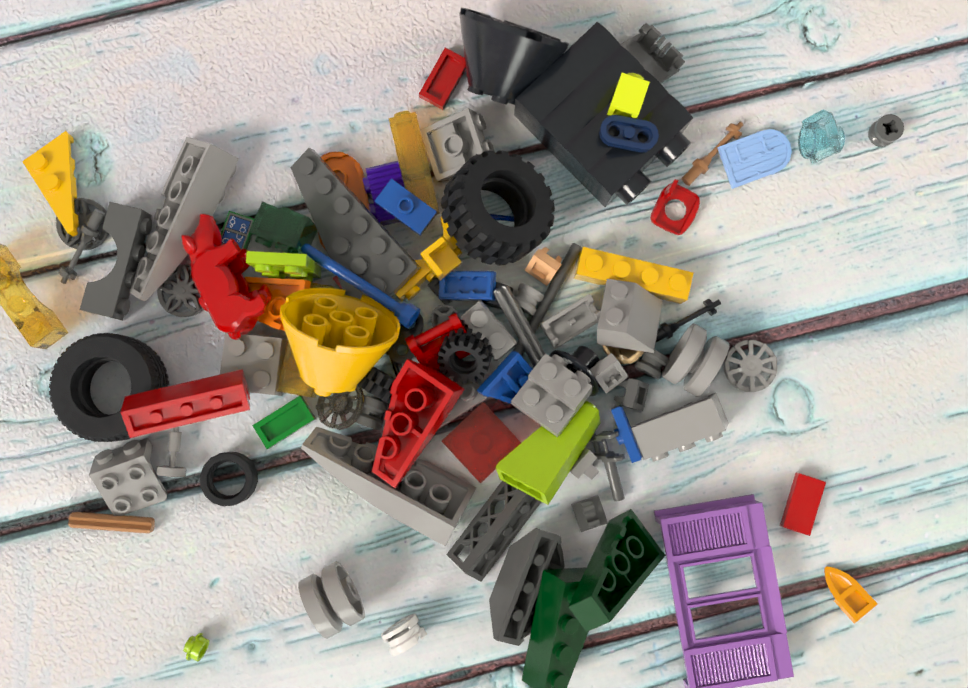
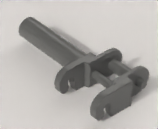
(609, 459)

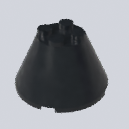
(504, 55)

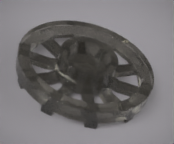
(340, 405)

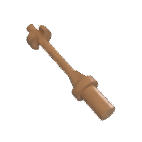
(700, 166)

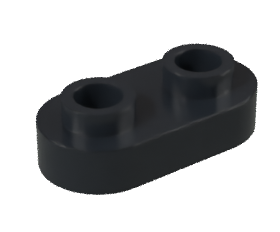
(404, 333)

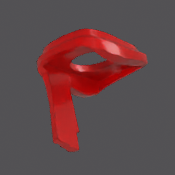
(672, 192)

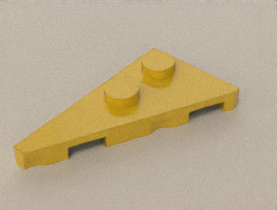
(54, 175)

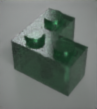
(282, 228)

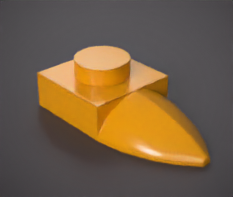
(848, 594)

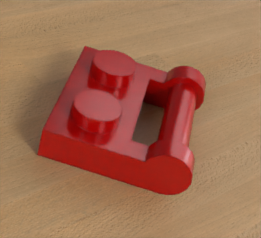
(428, 354)

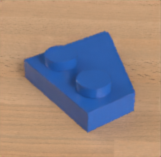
(506, 378)

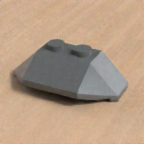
(519, 582)

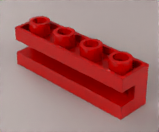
(185, 403)

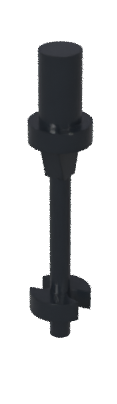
(667, 330)

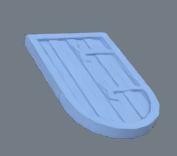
(755, 156)

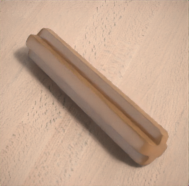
(111, 523)

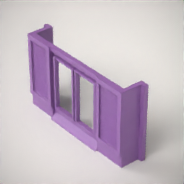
(714, 534)

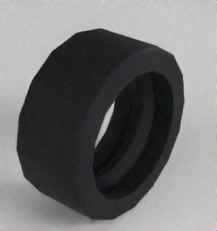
(213, 494)

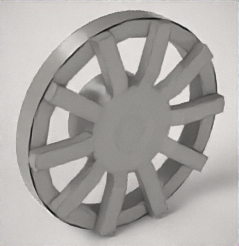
(750, 365)

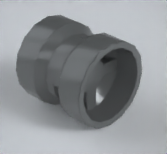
(375, 407)

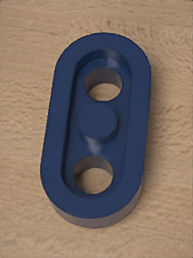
(628, 131)

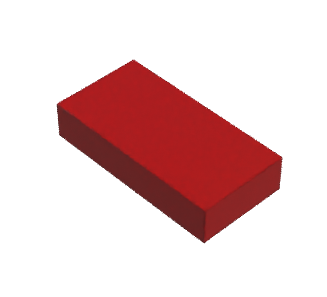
(443, 78)
(802, 504)

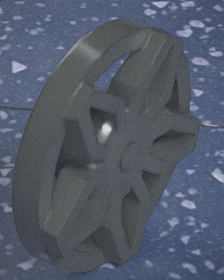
(83, 218)
(182, 291)

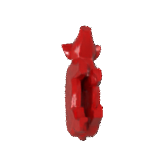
(220, 281)

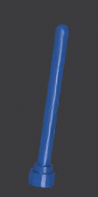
(404, 312)

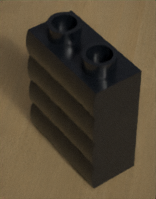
(573, 100)

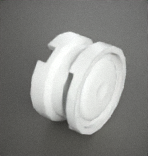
(403, 634)

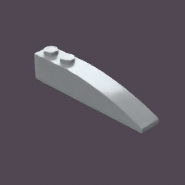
(191, 189)
(423, 500)

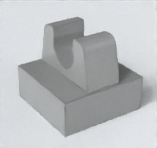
(584, 465)

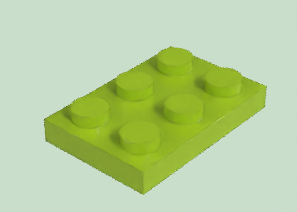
(284, 265)

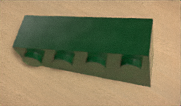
(615, 571)
(555, 631)

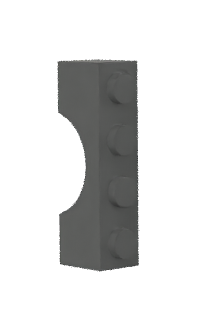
(111, 294)

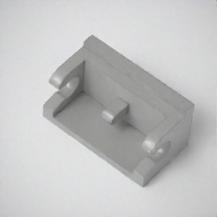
(571, 321)

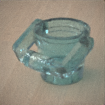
(820, 140)

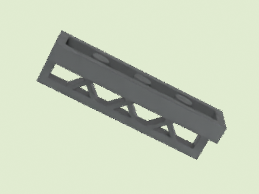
(500, 533)

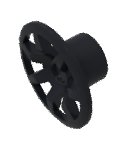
(582, 360)

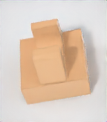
(543, 266)

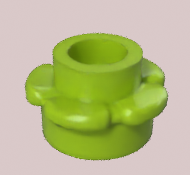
(196, 647)

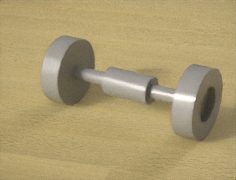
(173, 447)

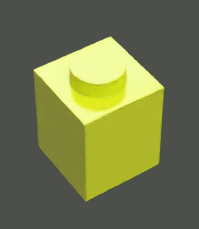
(628, 95)

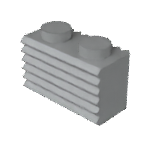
(483, 321)

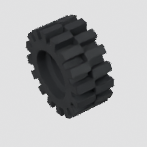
(465, 369)
(378, 384)

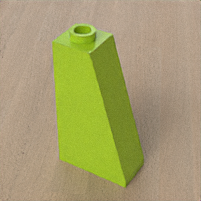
(545, 460)

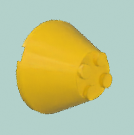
(336, 337)

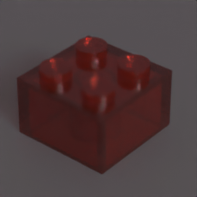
(481, 442)

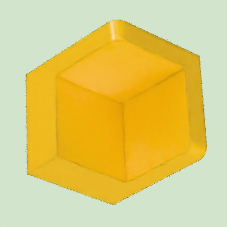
(440, 258)

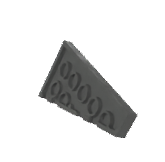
(350, 230)

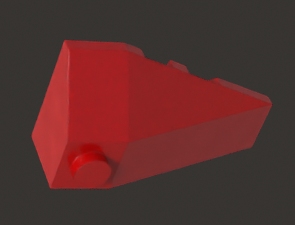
(415, 412)

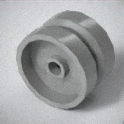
(695, 360)
(331, 600)

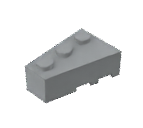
(680, 428)

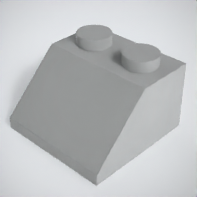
(628, 317)

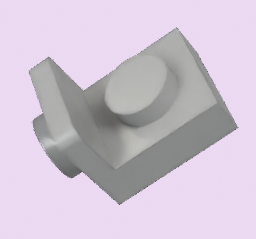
(609, 373)

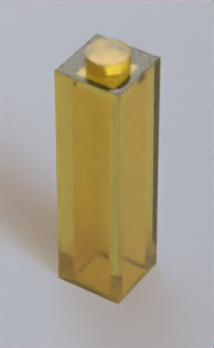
(413, 157)

